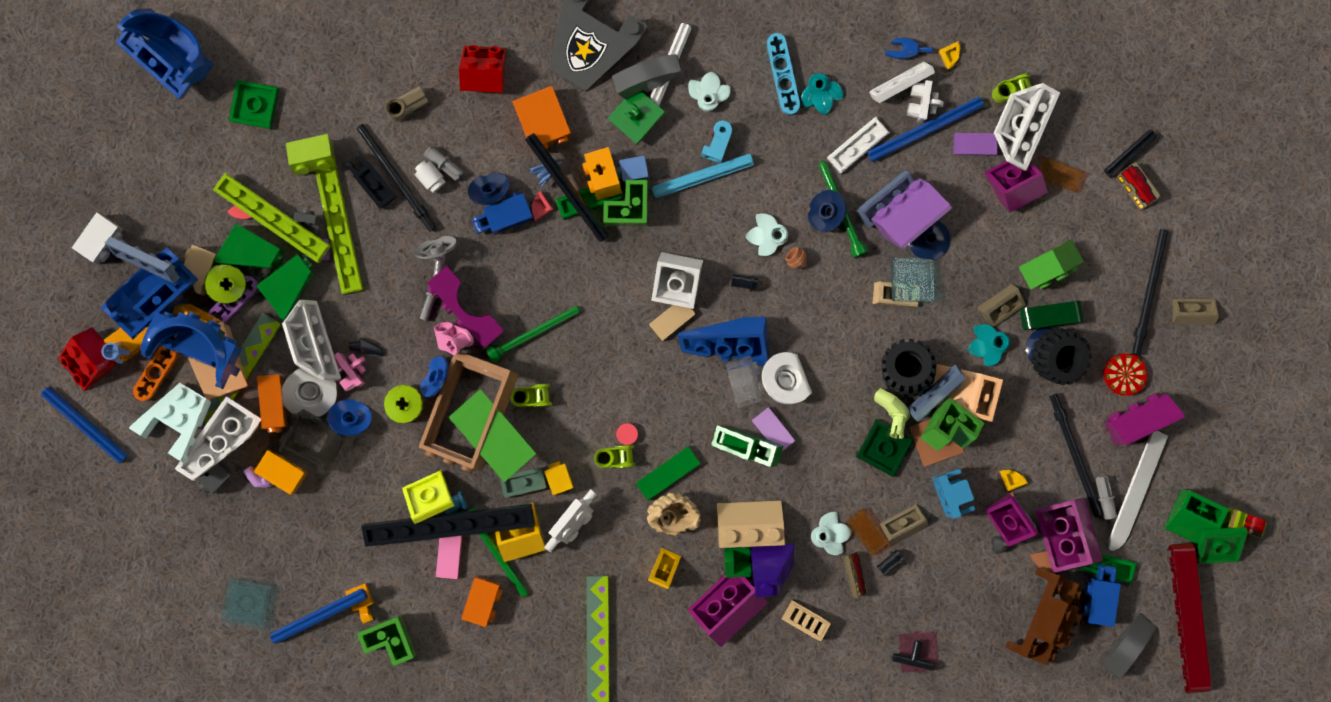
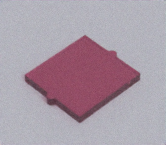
(928, 649)

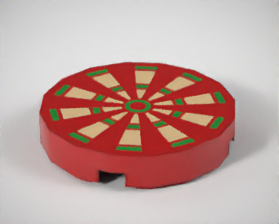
(1125, 374)

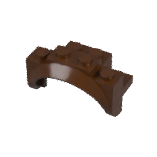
(1052, 620)

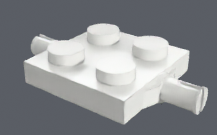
(570, 522)

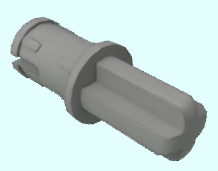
(443, 163)
(1106, 497)

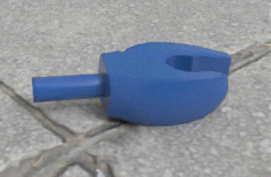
(910, 49)

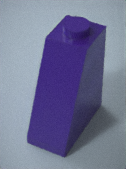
(771, 568)

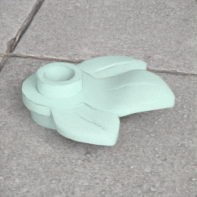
(708, 88)
(764, 233)
(834, 534)

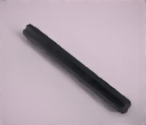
(567, 187)

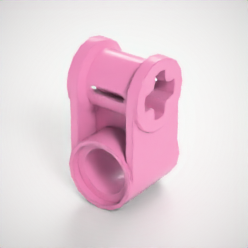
(452, 338)

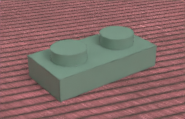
(524, 482)

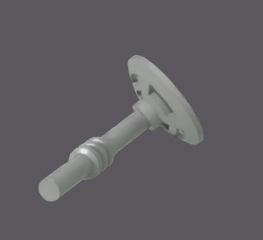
(437, 252)

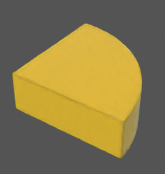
(950, 54)
(1012, 479)

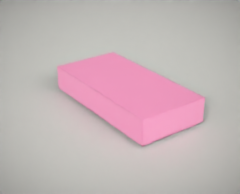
(449, 557)

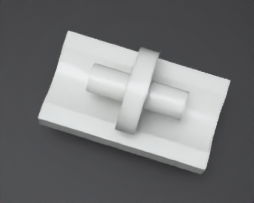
(921, 110)

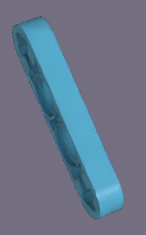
(786, 73)

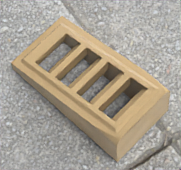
(878, 296)
(822, 630)

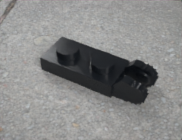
(372, 182)

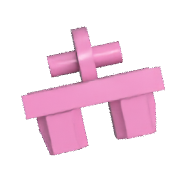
(353, 379)

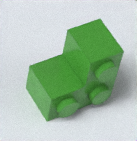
(632, 210)
(1052, 264)
(951, 423)
(392, 635)

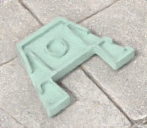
(180, 410)

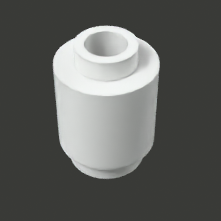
(429, 176)

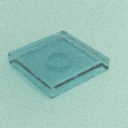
(912, 280)
(246, 603)

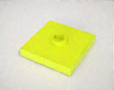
(428, 497)

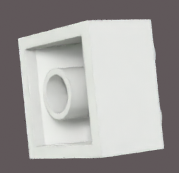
(677, 280)

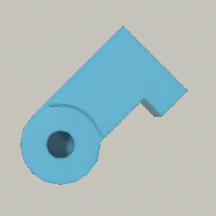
(721, 136)

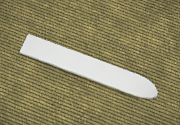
(1137, 490)

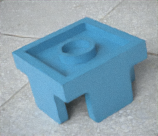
(953, 494)

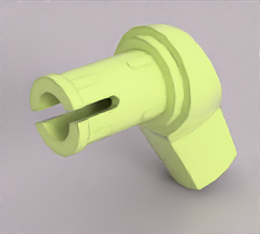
(896, 410)

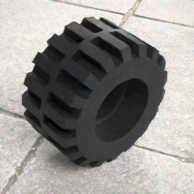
(914, 351)
(1075, 361)

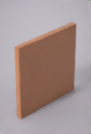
(927, 453)

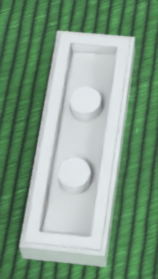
(901, 82)
(858, 145)

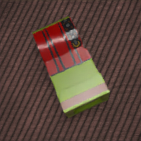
(1238, 519)

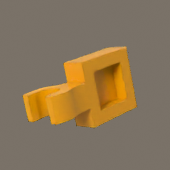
(363, 608)

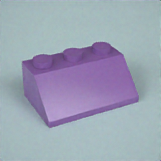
(910, 213)

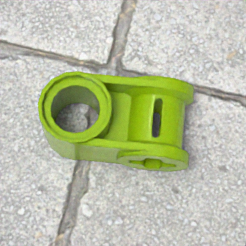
(1011, 86)
(533, 396)
(617, 457)

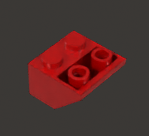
(482, 69)
(84, 358)

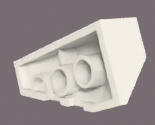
(223, 433)

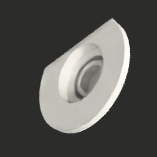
(785, 379)
(309, 393)

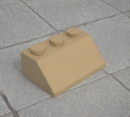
(750, 524)

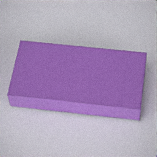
(975, 144)

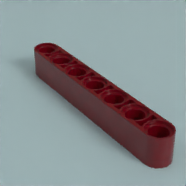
(1190, 616)

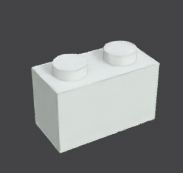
(93, 238)

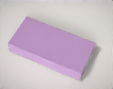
(772, 428)

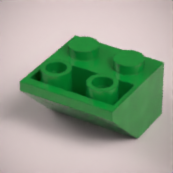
(1194, 513)

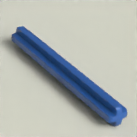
(84, 425)
(318, 616)

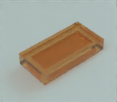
(1060, 174)
(867, 531)

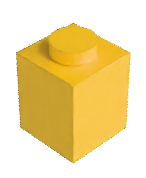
(558, 478)

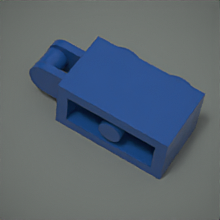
(504, 214)
(1101, 597)

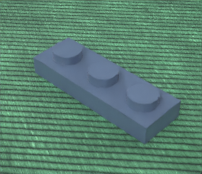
(884, 197)
(937, 393)

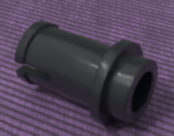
(744, 282)
(890, 562)

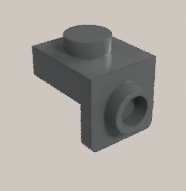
(308, 220)

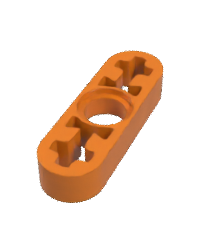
(146, 374)

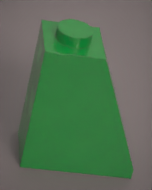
(248, 250)
(287, 285)

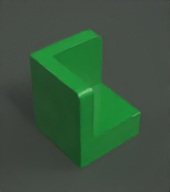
(737, 562)

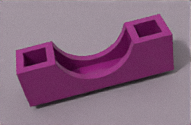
(483, 327)

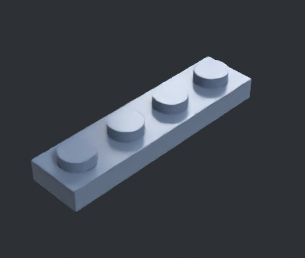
(139, 258)

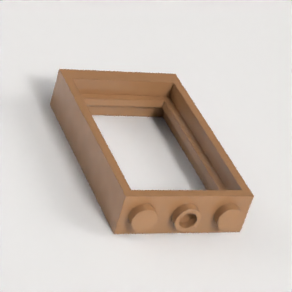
(443, 400)

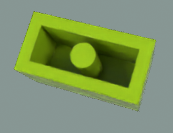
(311, 154)

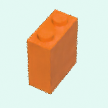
(543, 116)
(272, 403)

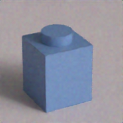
(632, 169)

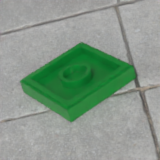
(253, 104)
(1221, 545)

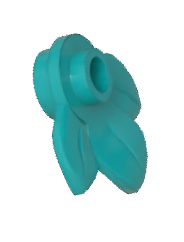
(823, 96)
(985, 344)

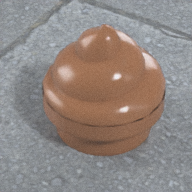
(796, 258)

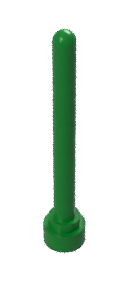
(857, 246)
(497, 352)
(505, 565)

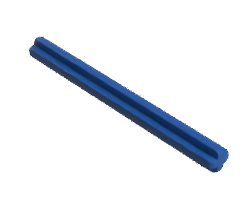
(926, 129)

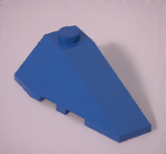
(730, 339)

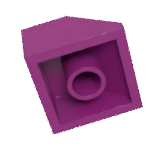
(1015, 186)
(1011, 519)

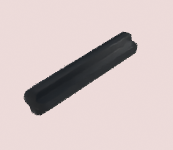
(1129, 154)

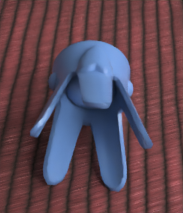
(544, 174)
(112, 351)

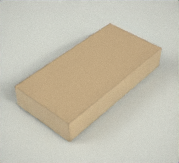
(671, 320)

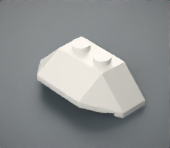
(1024, 123)
(310, 341)

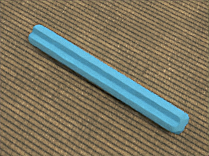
(702, 175)

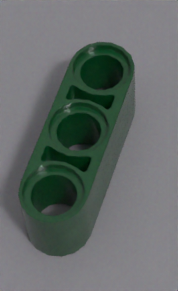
(1052, 315)

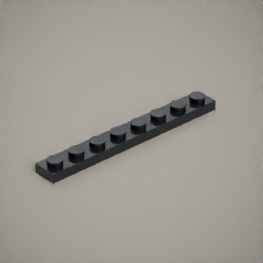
(449, 525)

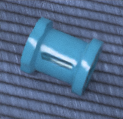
(459, 502)

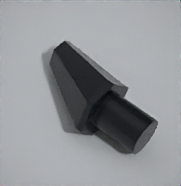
(366, 347)

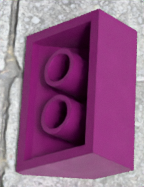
(1143, 419)
(1069, 535)
(726, 608)

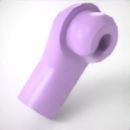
(256, 480)

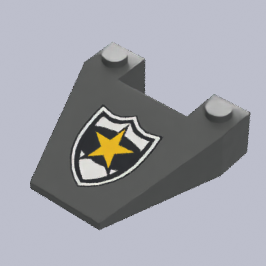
(589, 48)

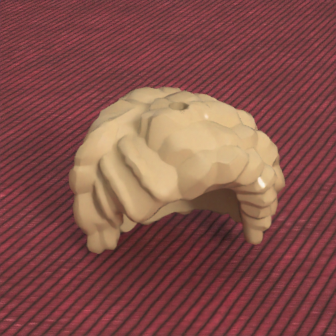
(678, 514)

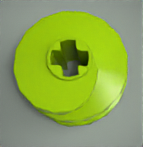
(217, 292)
(395, 411)

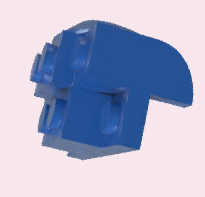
(170, 53)
(145, 293)
(194, 340)

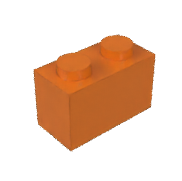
(481, 601)

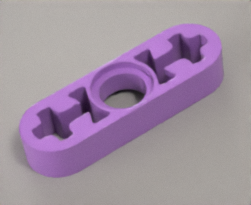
(242, 301)

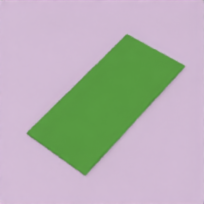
(503, 445)

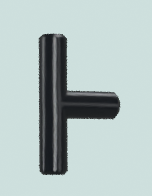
(914, 659)

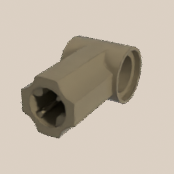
(408, 102)

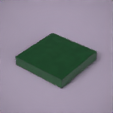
(883, 450)

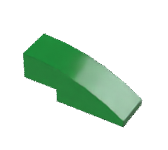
(747, 446)

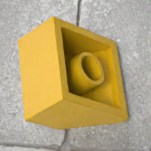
(521, 542)

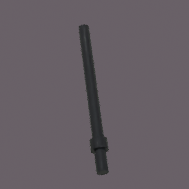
(419, 210)
(1141, 331)
(1061, 415)

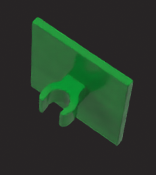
(636, 116)

